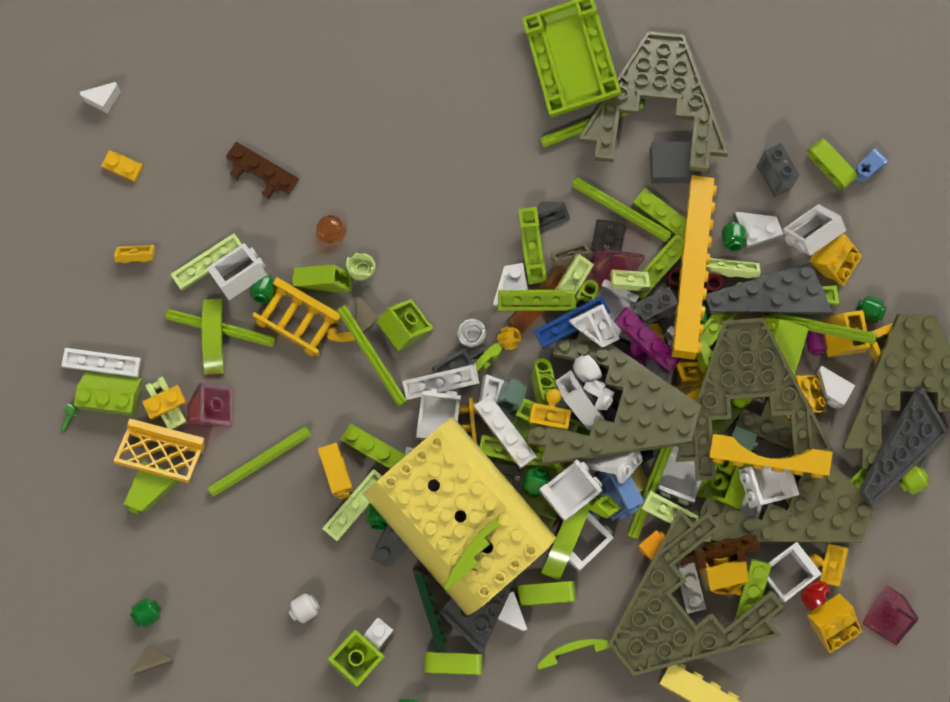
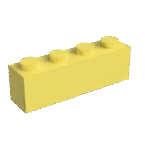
(692, 687)

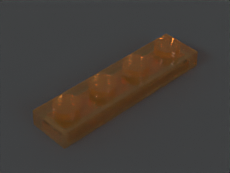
(523, 319)

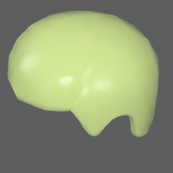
(360, 266)

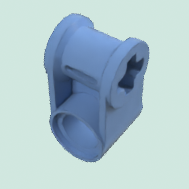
(870, 164)

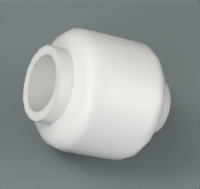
(304, 608)

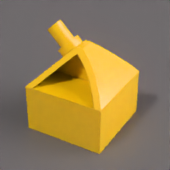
(725, 575)

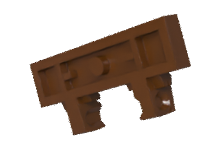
(274, 176)
(722, 549)

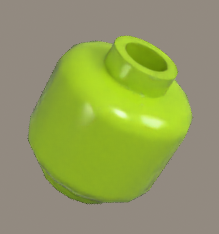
(915, 480)

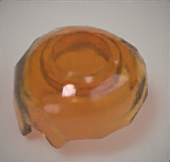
(331, 229)

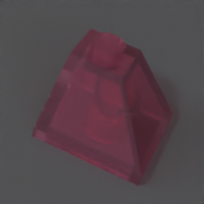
(606, 260)
(210, 406)
(891, 615)

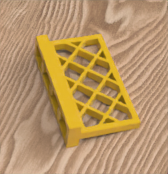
(168, 438)

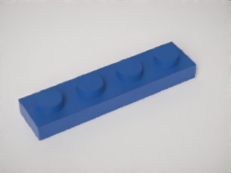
(561, 326)

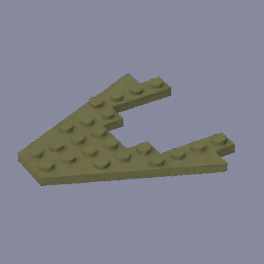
(662, 72)
(911, 357)
(749, 366)
(647, 418)
(821, 513)
(658, 630)

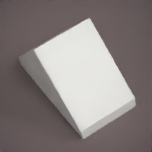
(102, 96)
(512, 614)

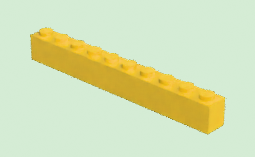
(693, 267)

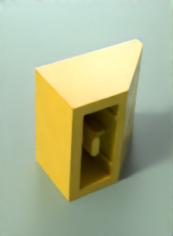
(837, 259)
(841, 346)
(811, 389)
(835, 623)

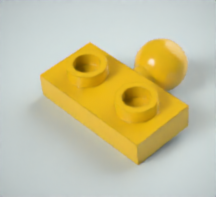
(550, 414)
(832, 565)

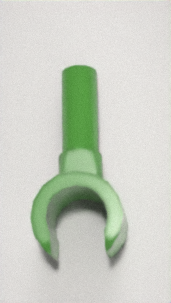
(72, 411)

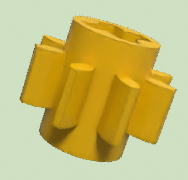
(509, 338)

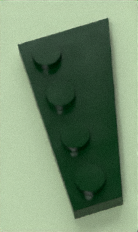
(428, 601)

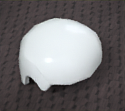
(471, 333)
(586, 369)

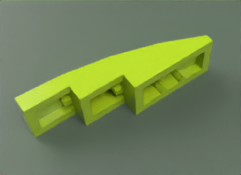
(467, 561)

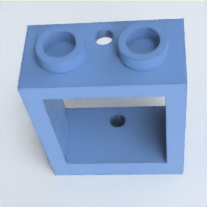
(624, 494)

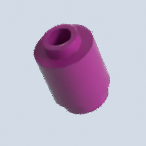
(816, 343)

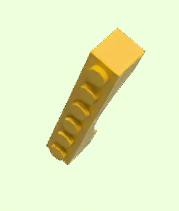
(811, 460)

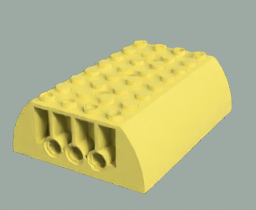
(467, 484)

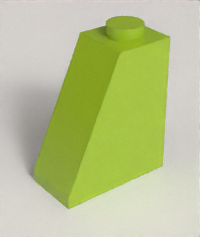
(322, 279)
(147, 490)

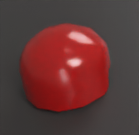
(814, 594)

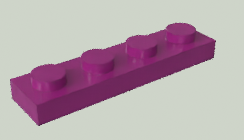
(646, 340)

